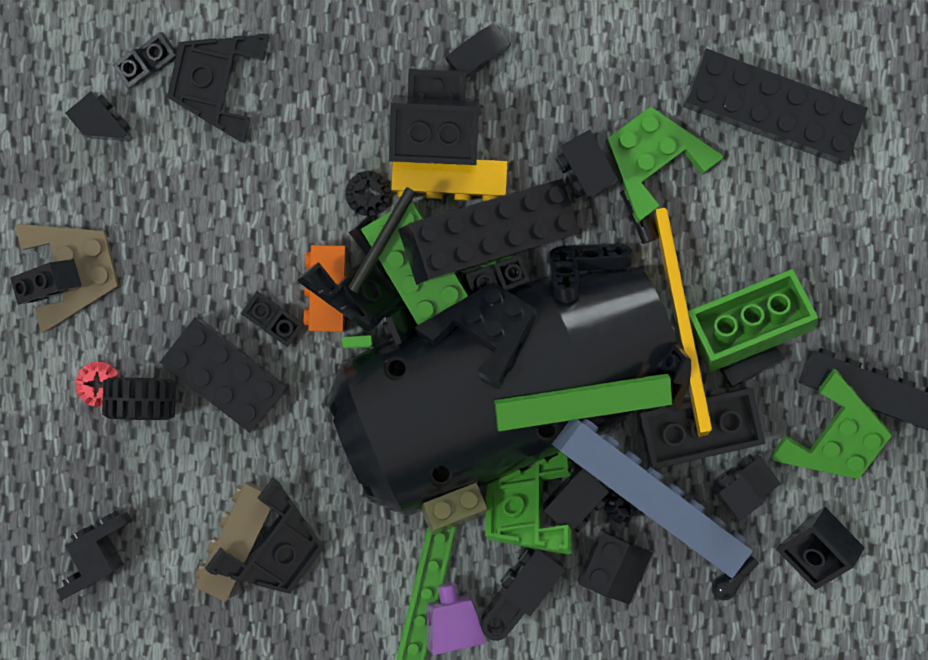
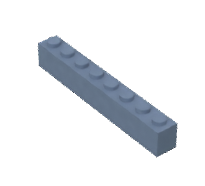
(652, 497)

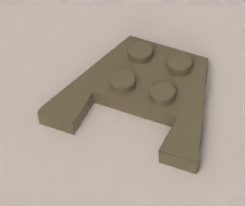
(93, 263)

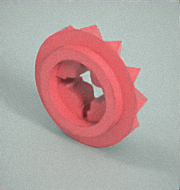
(89, 373)

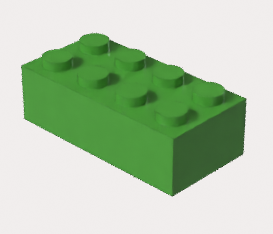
(422, 299)
(752, 320)

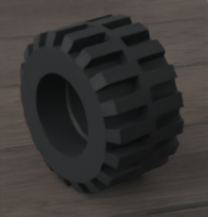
(139, 398)

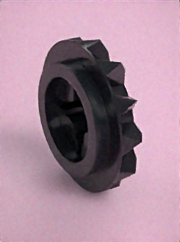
(357, 202)
(616, 511)

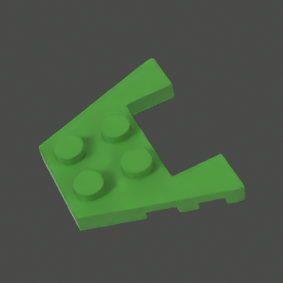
(648, 146)
(848, 440)
(517, 508)

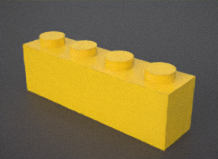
(463, 181)

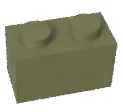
(454, 509)

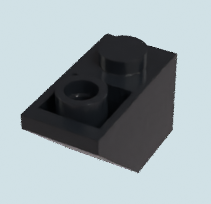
(96, 120)

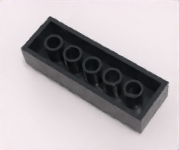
(775, 107)
(488, 231)

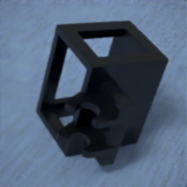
(434, 120)

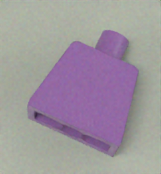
(452, 622)

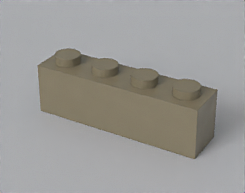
(238, 538)

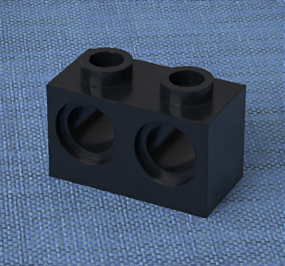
(45, 281)

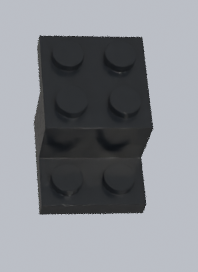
(93, 553)

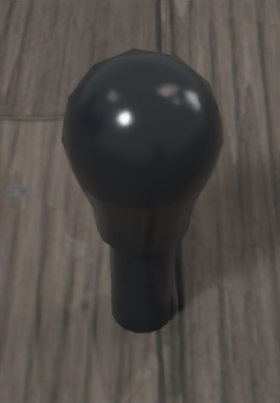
(725, 587)

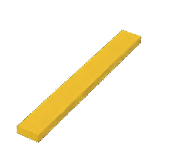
(682, 320)

